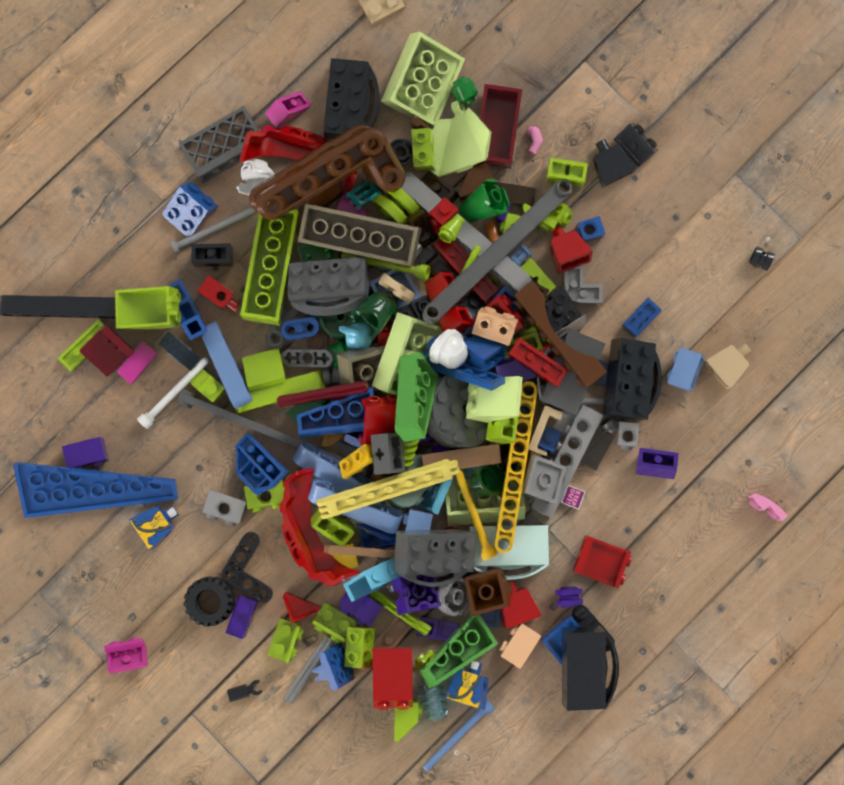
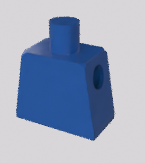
(484, 352)

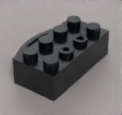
(349, 96)
(631, 379)
(586, 668)

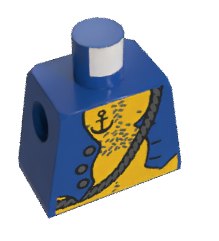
(154, 525)
(469, 687)

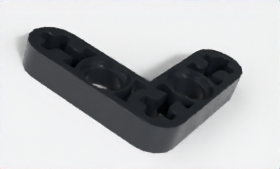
(241, 574)

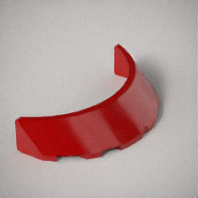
(287, 143)
(302, 538)

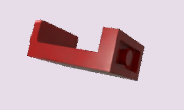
(378, 417)
(602, 562)

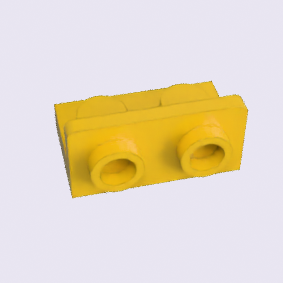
(356, 461)

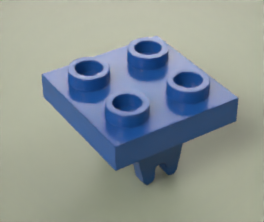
(333, 667)

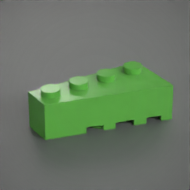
(414, 396)
(460, 649)

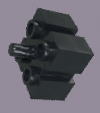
(559, 310)

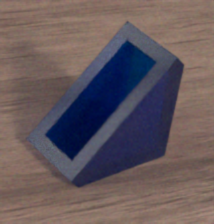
(375, 538)

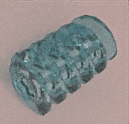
(434, 702)

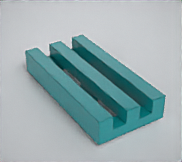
(356, 200)

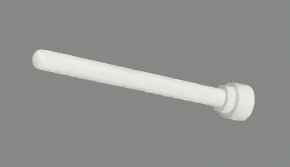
(147, 419)

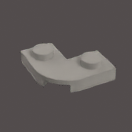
(581, 292)

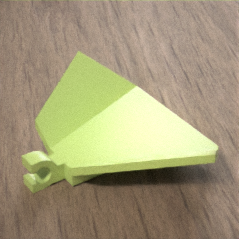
(460, 141)

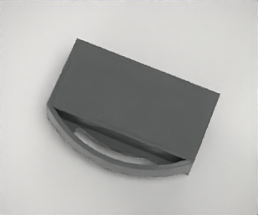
(328, 283)
(569, 393)
(434, 555)

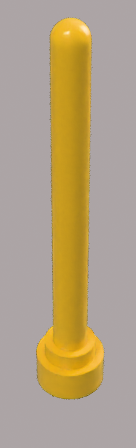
(487, 550)

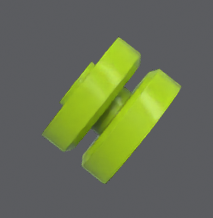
(395, 205)

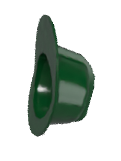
(487, 480)

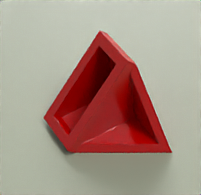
(299, 607)

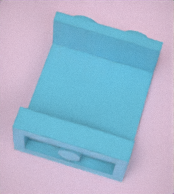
(371, 580)

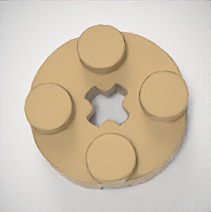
(396, 288)

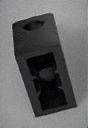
(611, 163)

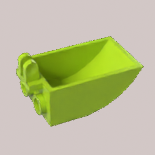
(147, 308)

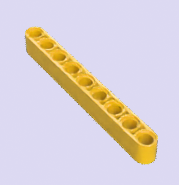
(517, 477)

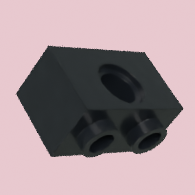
(211, 255)

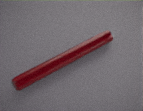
(322, 394)

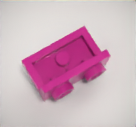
(126, 655)

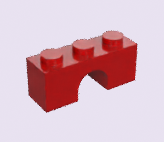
(456, 317)

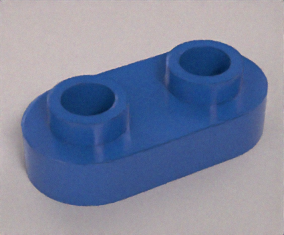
(300, 328)

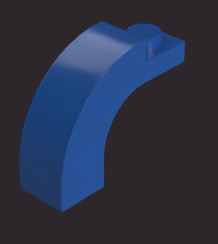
(190, 316)

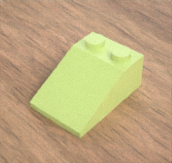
(496, 404)

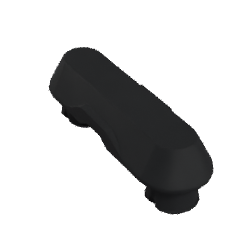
(585, 618)

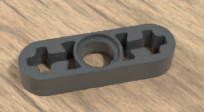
(301, 361)

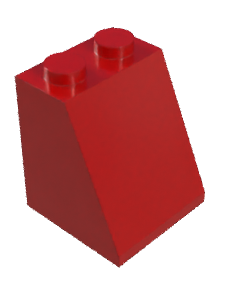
(392, 678)

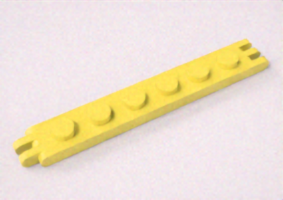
(387, 488)

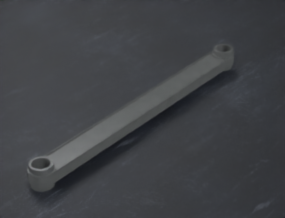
(497, 251)
(188, 399)

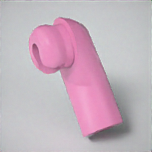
(535, 134)

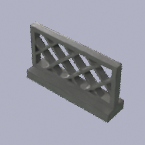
(226, 159)

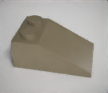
(359, 365)

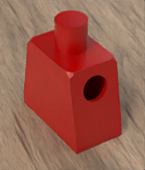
(568, 250)
(211, 288)
(521, 607)

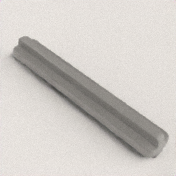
(307, 671)

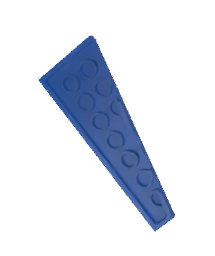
(66, 490)

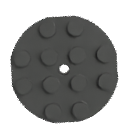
(448, 416)

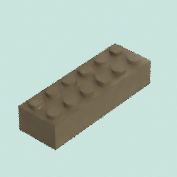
(359, 234)

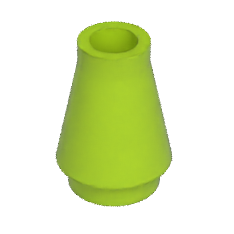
(451, 229)

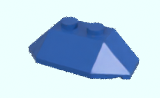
(257, 465)

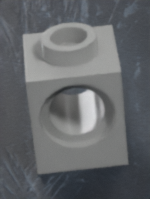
(633, 428)

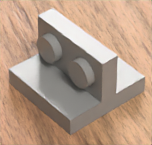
(543, 479)

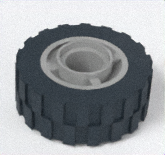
(179, 351)

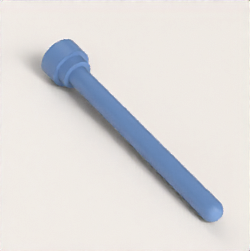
(489, 708)

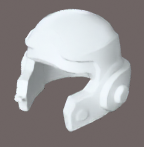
(253, 172)
(449, 349)

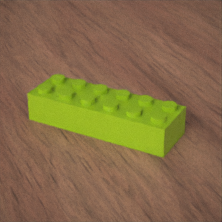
(269, 269)

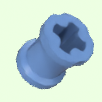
(520, 255)

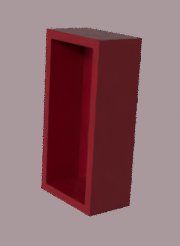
(500, 115)

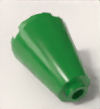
(485, 202)

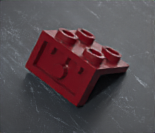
(106, 350)

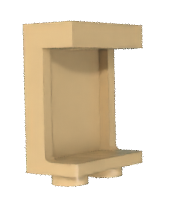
(545, 414)

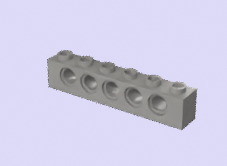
(591, 419)

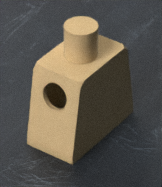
(729, 364)

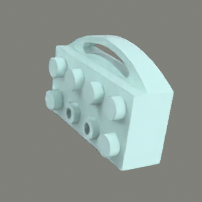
(528, 549)

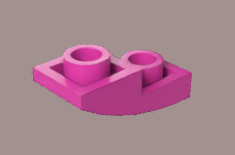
(137, 362)

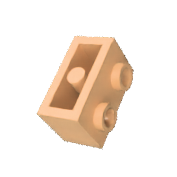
(495, 325)

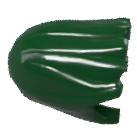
(375, 311)

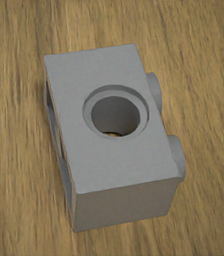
(214, 502)

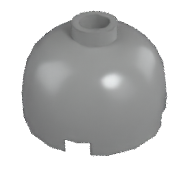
(453, 598)

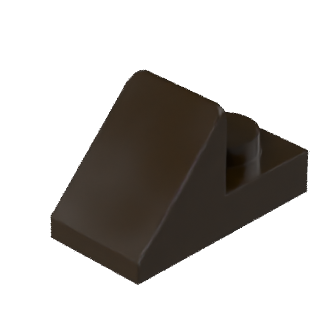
(420, 220)

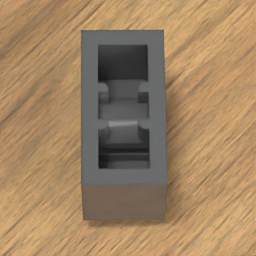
(387, 453)

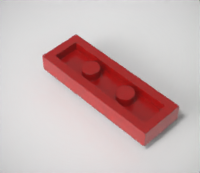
(537, 362)

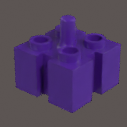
(415, 596)

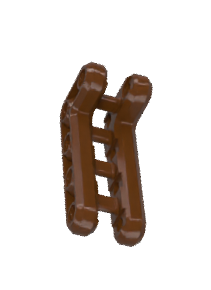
(326, 166)

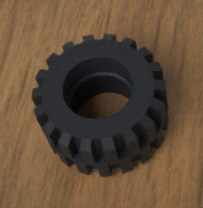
(192, 601)

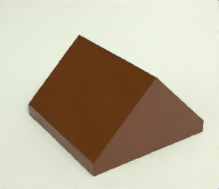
(488, 591)

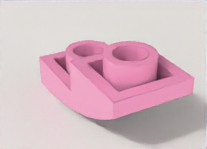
(762, 503)

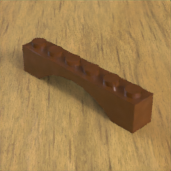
(585, 367)

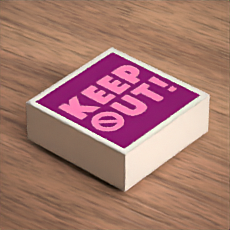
(573, 497)

